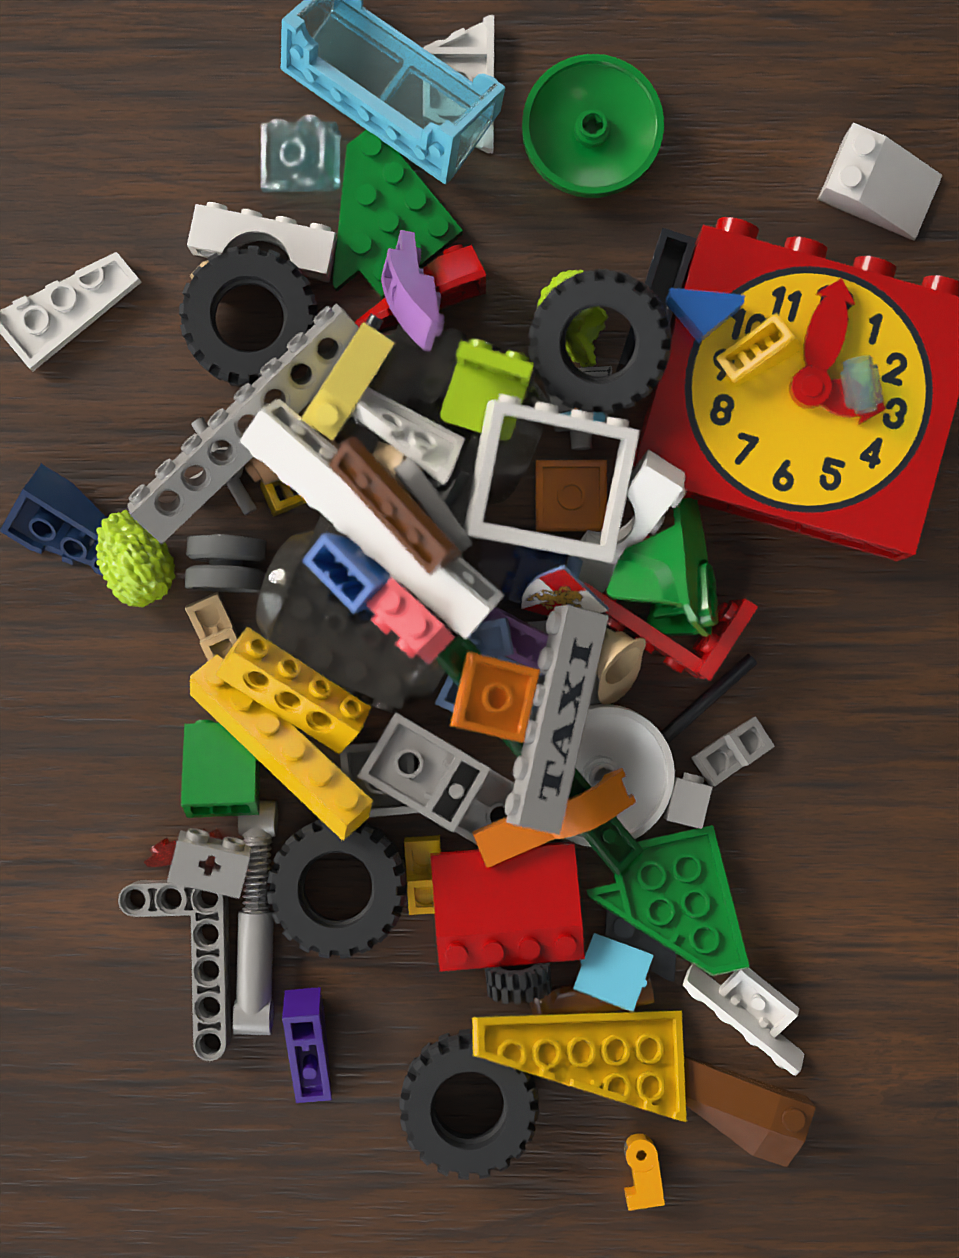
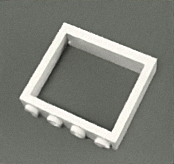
(578, 421)

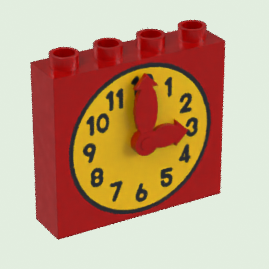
(784, 439)

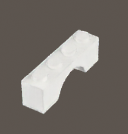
(308, 247)
(651, 489)

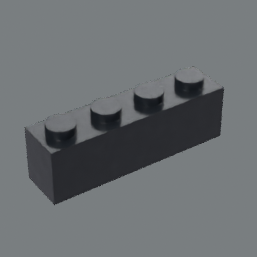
(665, 272)

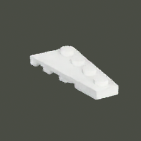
(54, 316)

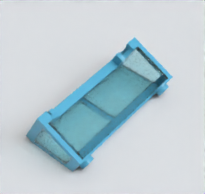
(388, 83)

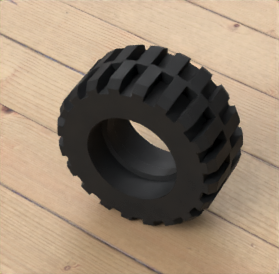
(218, 278)
(550, 353)
(325, 934)
(457, 1150)

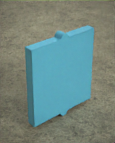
(613, 972)

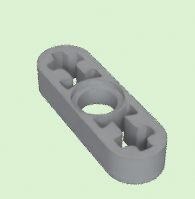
(431, 503)

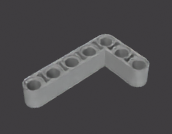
(201, 950)

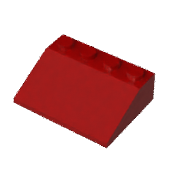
(507, 912)

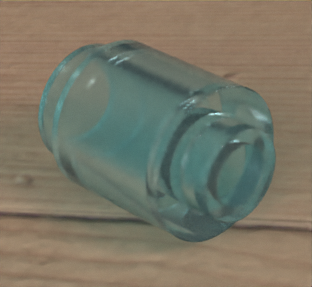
(861, 384)

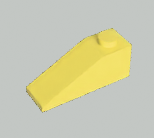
(347, 381)

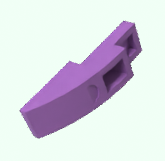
(411, 292)

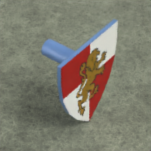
(560, 588)

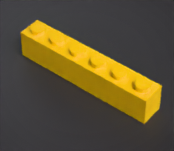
(283, 751)

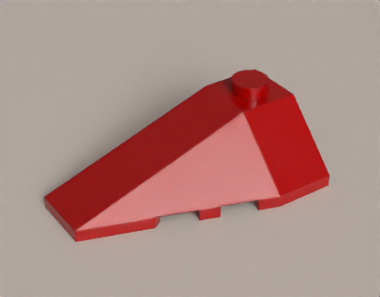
(456, 276)

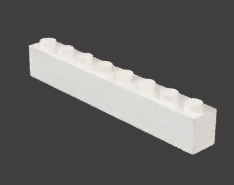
(303, 461)

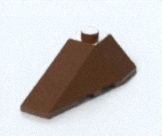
(750, 1112)

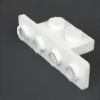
(752, 1009)

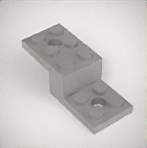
(444, 787)

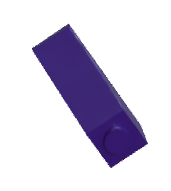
(307, 1044)

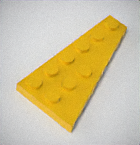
(612, 1055)

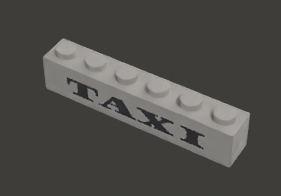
(556, 719)

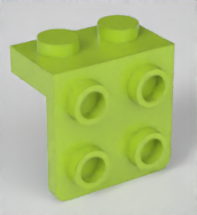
(480, 378)

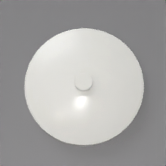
(627, 740)

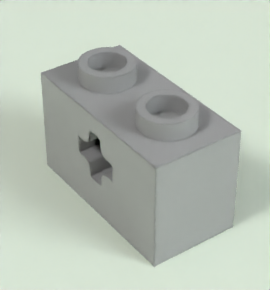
(228, 869)

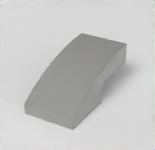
(733, 751)

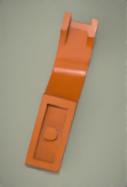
(582, 813)

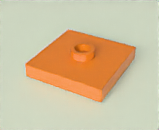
(570, 495)
(495, 697)

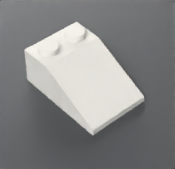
(880, 182)

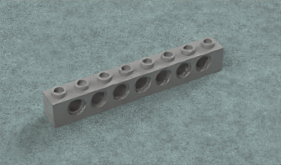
(165, 518)

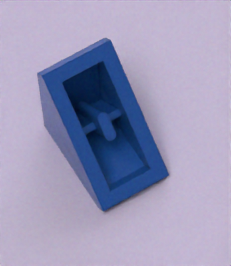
(703, 310)

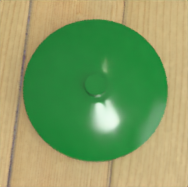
(592, 125)

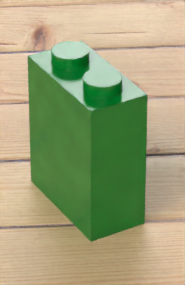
(217, 773)

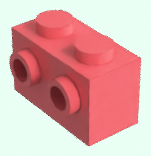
(413, 623)

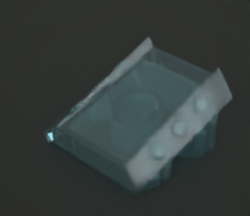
(300, 155)

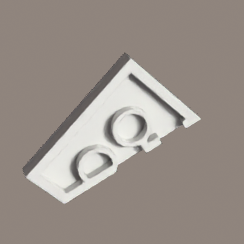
(410, 433)

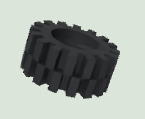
(518, 982)

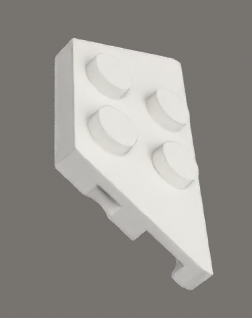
(470, 54)

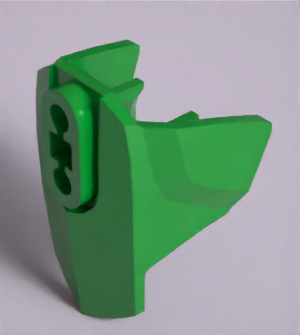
(672, 575)

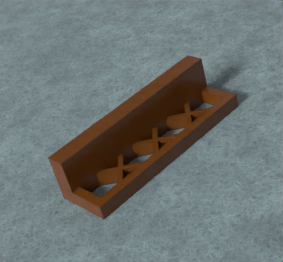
(393, 507)

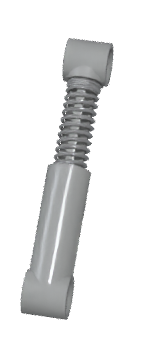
(254, 1001)

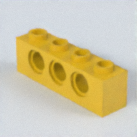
(293, 691)

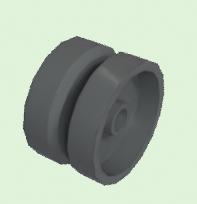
(226, 560)

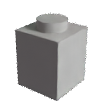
(688, 801)

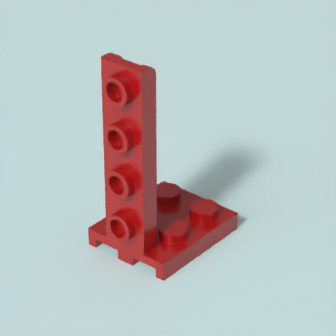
(709, 649)

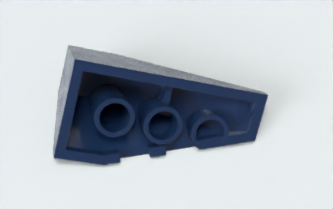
(55, 518)

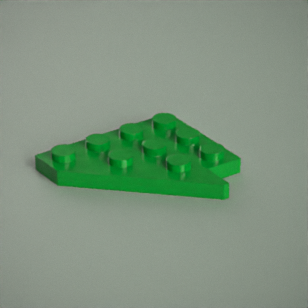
(376, 203)
(680, 899)

